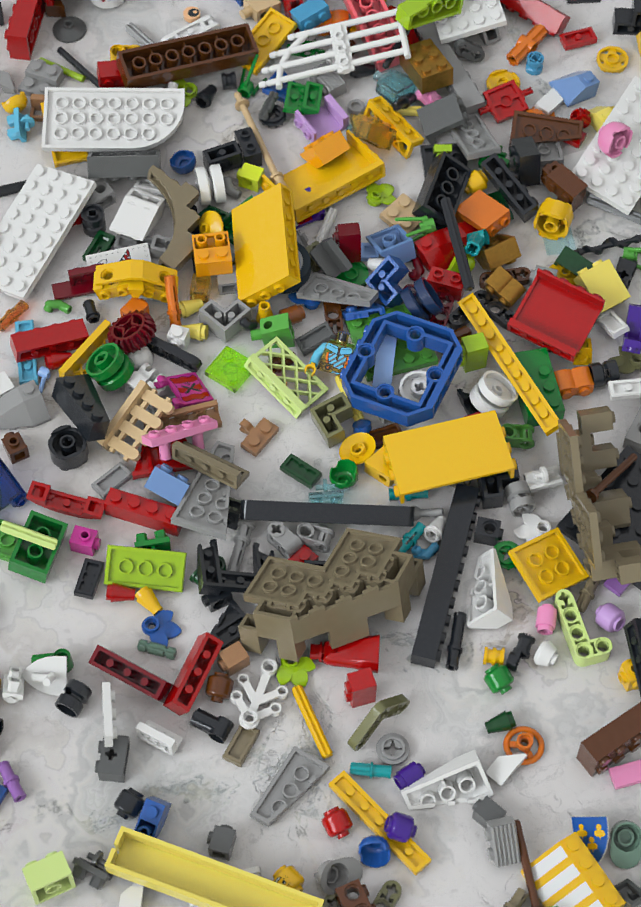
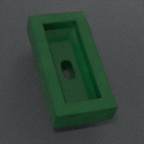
(102, 241)

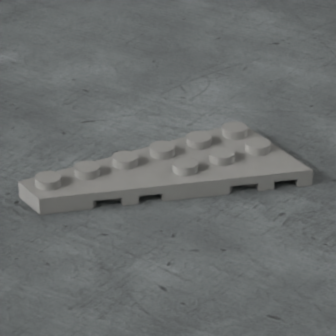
(206, 500)

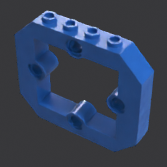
(417, 334)

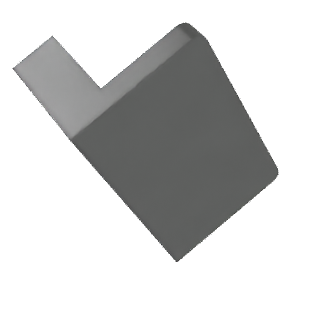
(330, 258)

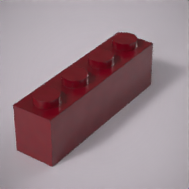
(130, 673)

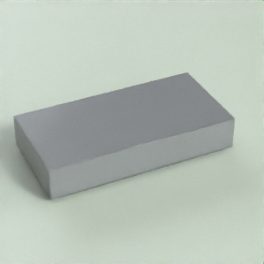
(113, 478)

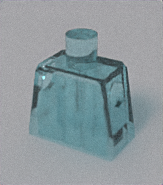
(393, 85)

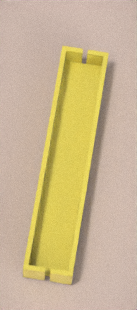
(195, 876)

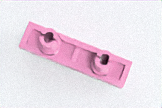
(164, 437)

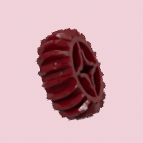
(132, 331)

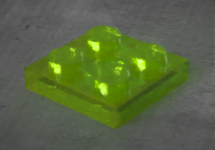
(228, 369)

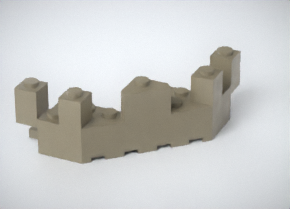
(611, 511)
(308, 600)

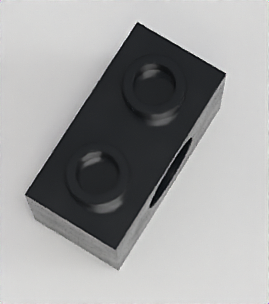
(249, 146)
(227, 155)

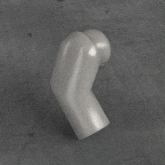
(229, 188)

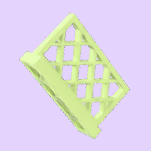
(277, 384)

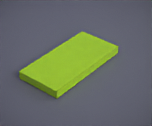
(145, 567)

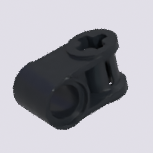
(626, 270)

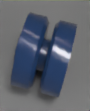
(422, 300)

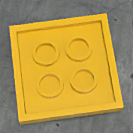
(548, 564)

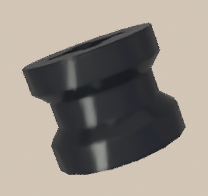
(229, 80)

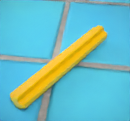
(312, 721)

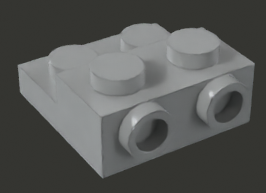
(40, 75)

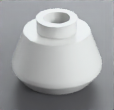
(546, 654)

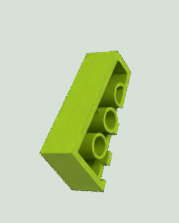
(422, 12)

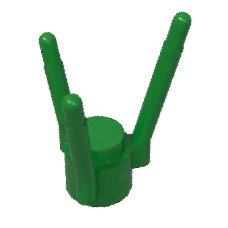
(246, 87)

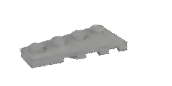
(333, 290)

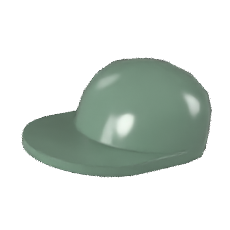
(625, 844)

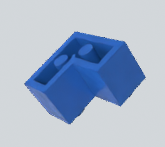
(386, 280)

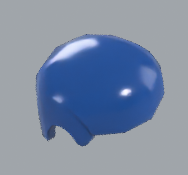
(183, 162)
(374, 851)

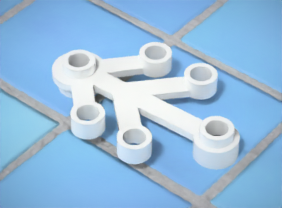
(258, 698)

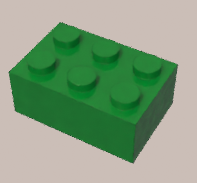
(32, 559)

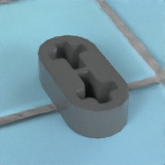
(467, 53)

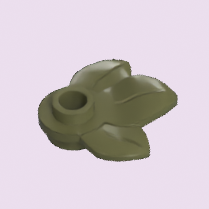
(627, 361)

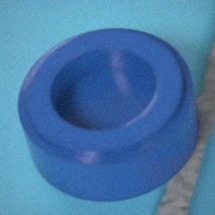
(362, 426)

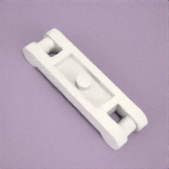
(195, 27)

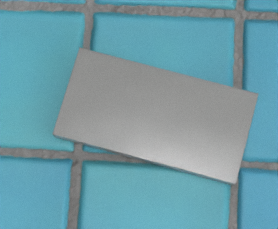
(475, 140)

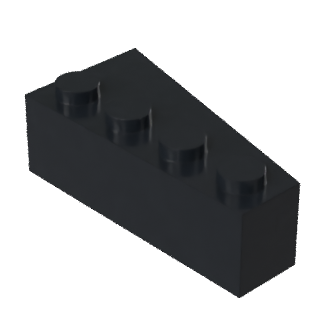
(82, 405)

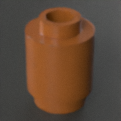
(295, 313)

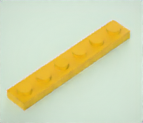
(375, 819)

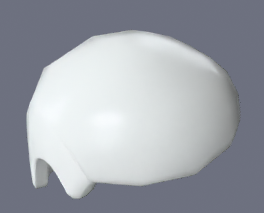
(141, 357)

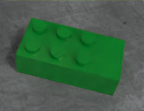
(541, 372)

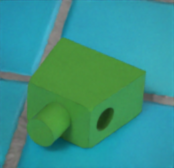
(273, 326)

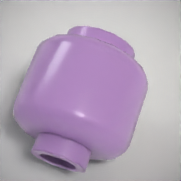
(610, 617)

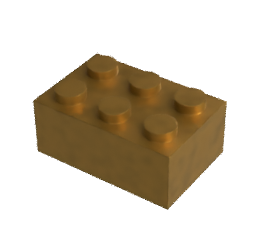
(427, 67)

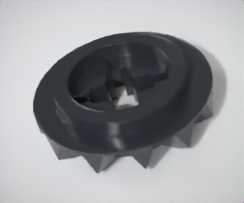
(279, 118)

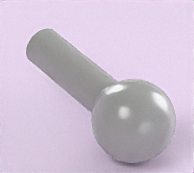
(418, 513)

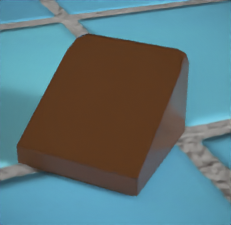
(57, 10)

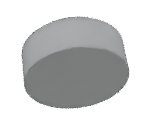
(355, 107)

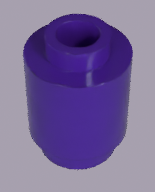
(408, 775)

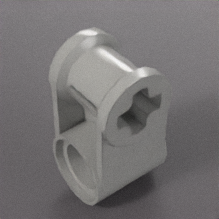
(316, 536)
(283, 539)

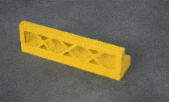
(405, 132)
(82, 354)

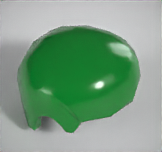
(344, 474)

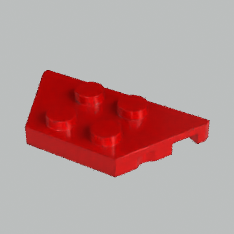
(150, 458)

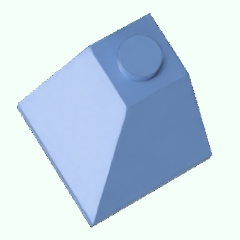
(576, 87)
(393, 242)

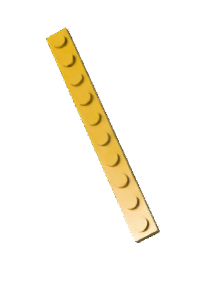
(510, 364)

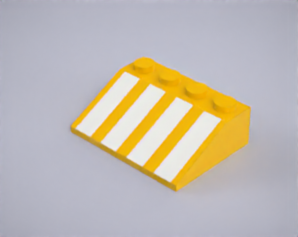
(572, 877)

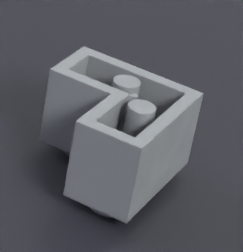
(224, 322)

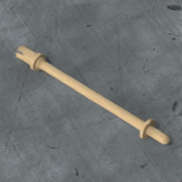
(242, 105)

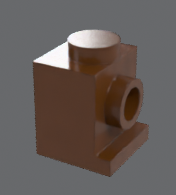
(15, 447)

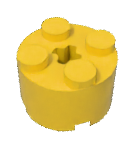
(553, 219)

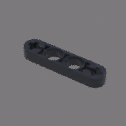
(174, 354)

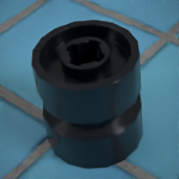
(93, 219)
(598, 374)
(71, 701)

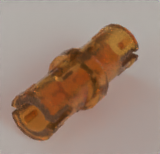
(12, 315)

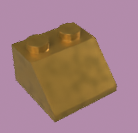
(500, 251)

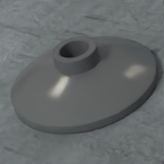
(69, 29)

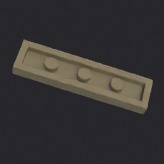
(209, 464)

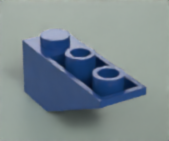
(153, 816)

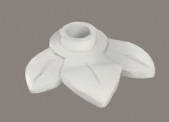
(532, 527)

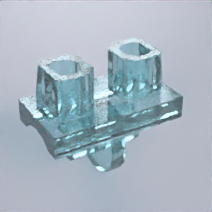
(334, 496)

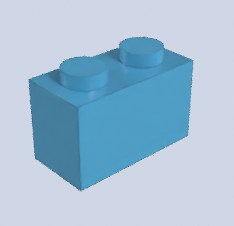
(310, 14)

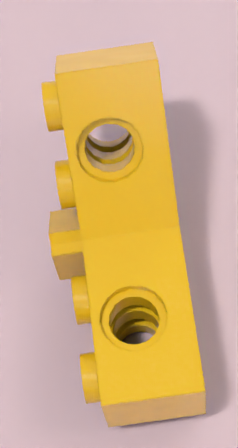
(133, 279)

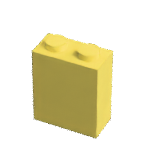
(604, 281)

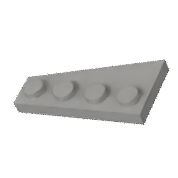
(291, 781)

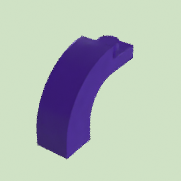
(632, 338)

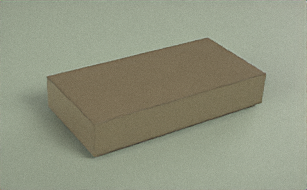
(240, 745)

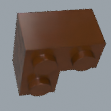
(566, 186)

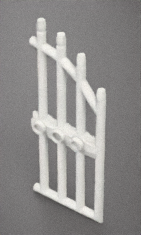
(341, 49)

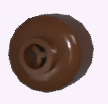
(219, 687)

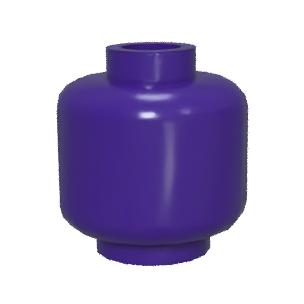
(400, 827)

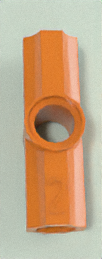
(526, 44)

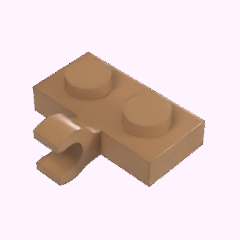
(258, 436)

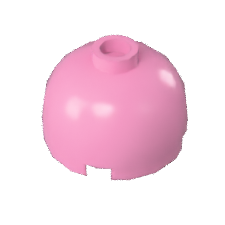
(613, 138)

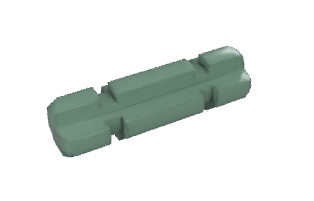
(157, 649)

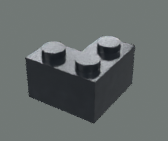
(627, 20)
(526, 160)
(492, 488)

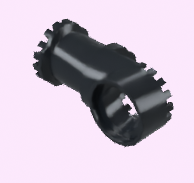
(521, 651)

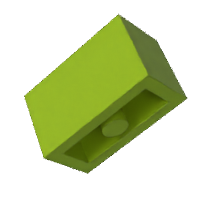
(474, 352)

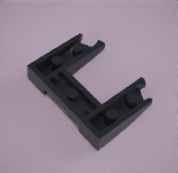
(213, 579)

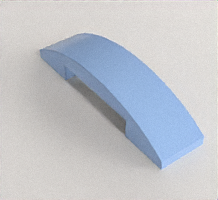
(385, 362)

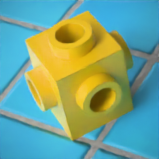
(627, 676)

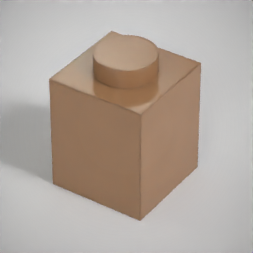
(233, 659)

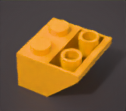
(325, 149)
(212, 254)

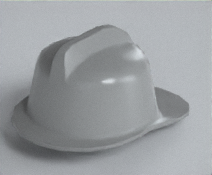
(338, 873)

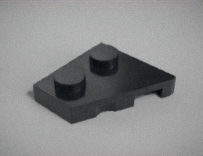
(228, 624)

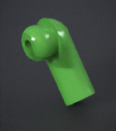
(58, 304)

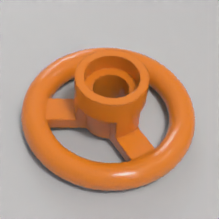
(527, 738)

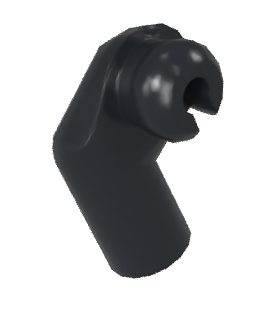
(249, 325)

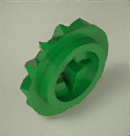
(503, 548)

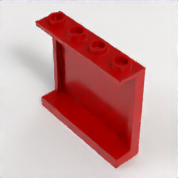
(556, 315)

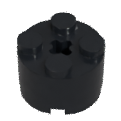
(68, 448)

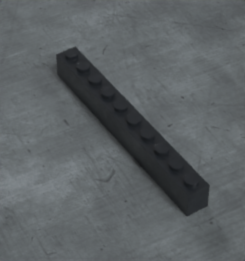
(445, 575)

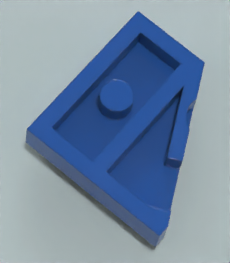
(354, 312)

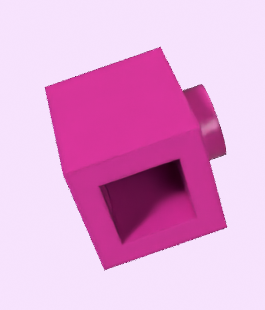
(84, 540)

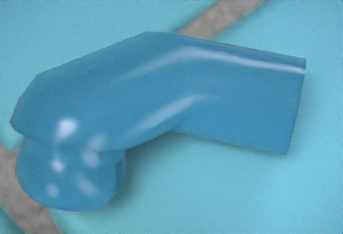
(425, 554)

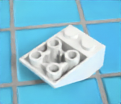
(138, 214)

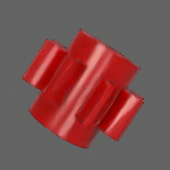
(582, 115)

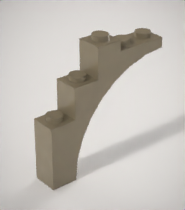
(185, 220)

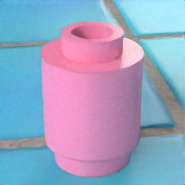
(546, 619)

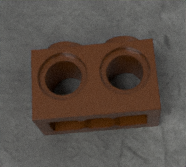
(356, 887)

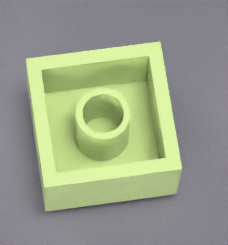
(48, 877)

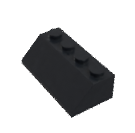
(444, 179)

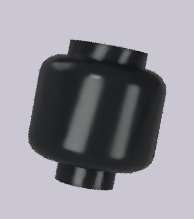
(129, 803)

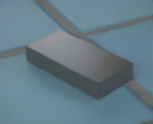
(314, 338)

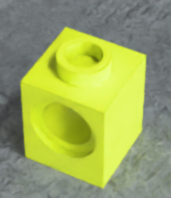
(250, 177)

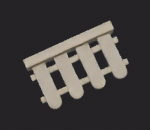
(127, 416)

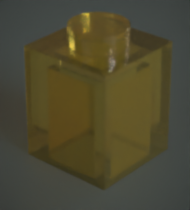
(200, 288)

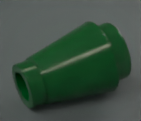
(500, 723)

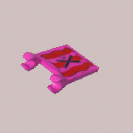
(187, 389)

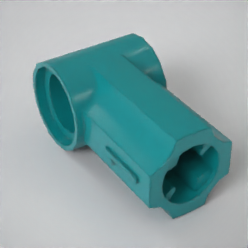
(476, 241)

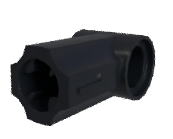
(216, 727)

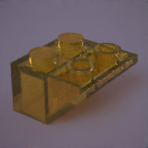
(372, 131)

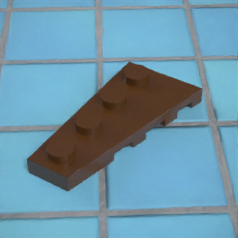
(545, 127)

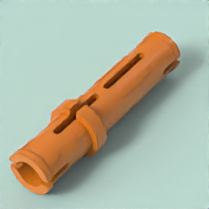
(172, 300)

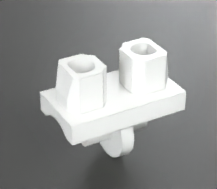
(543, 478)
(13, 685)

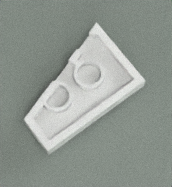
(109, 714)

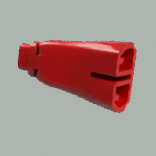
(354, 655)

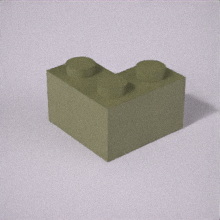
(328, 417)

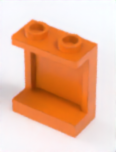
(483, 213)

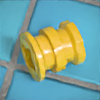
(494, 656)

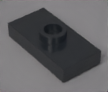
(89, 578)

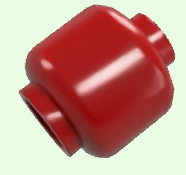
(337, 822)

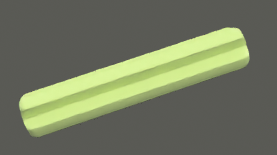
(28, 535)

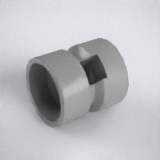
(519, 498)

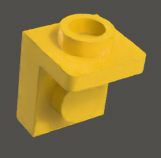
(585, 354)

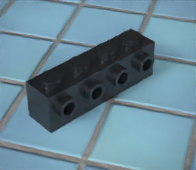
(509, 187)

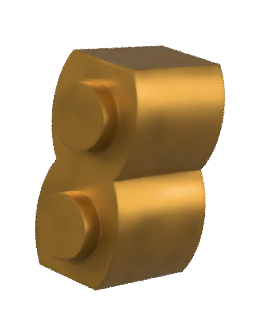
(504, 287)

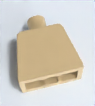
(258, 8)

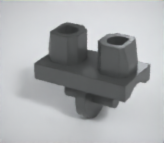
(83, 866)

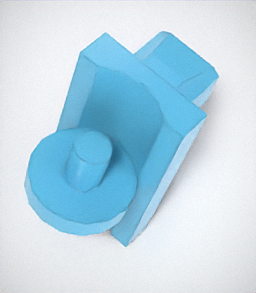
(21, 125)

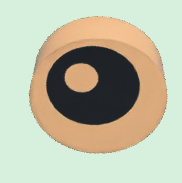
(191, 14)

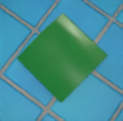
(303, 98)

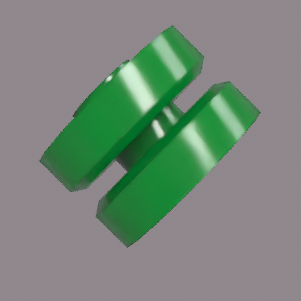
(109, 367)

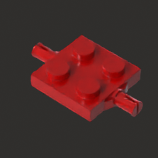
(504, 99)

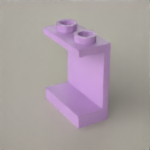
(330, 118)

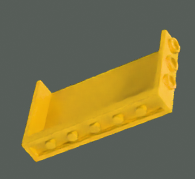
(332, 181)
(265, 245)
(447, 453)

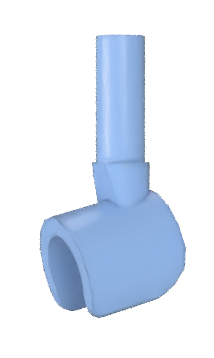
(45, 374)

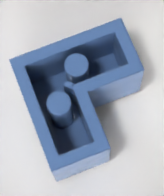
(167, 484)

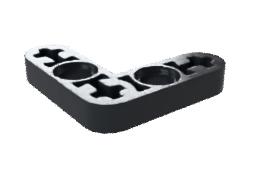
(491, 302)

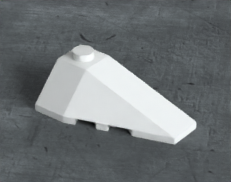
(490, 597)
(452, 783)

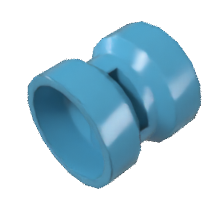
(534, 63)

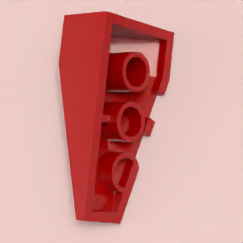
(436, 247)

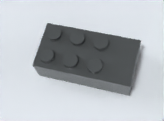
(122, 164)

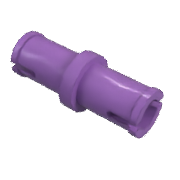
(11, 782)

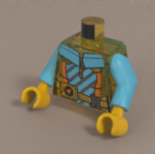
(332, 355)

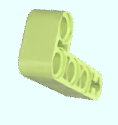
(577, 627)

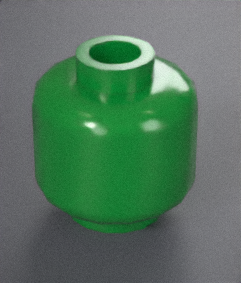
(498, 679)

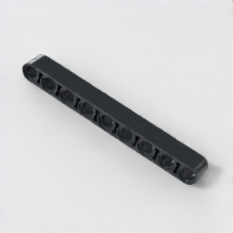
(327, 513)

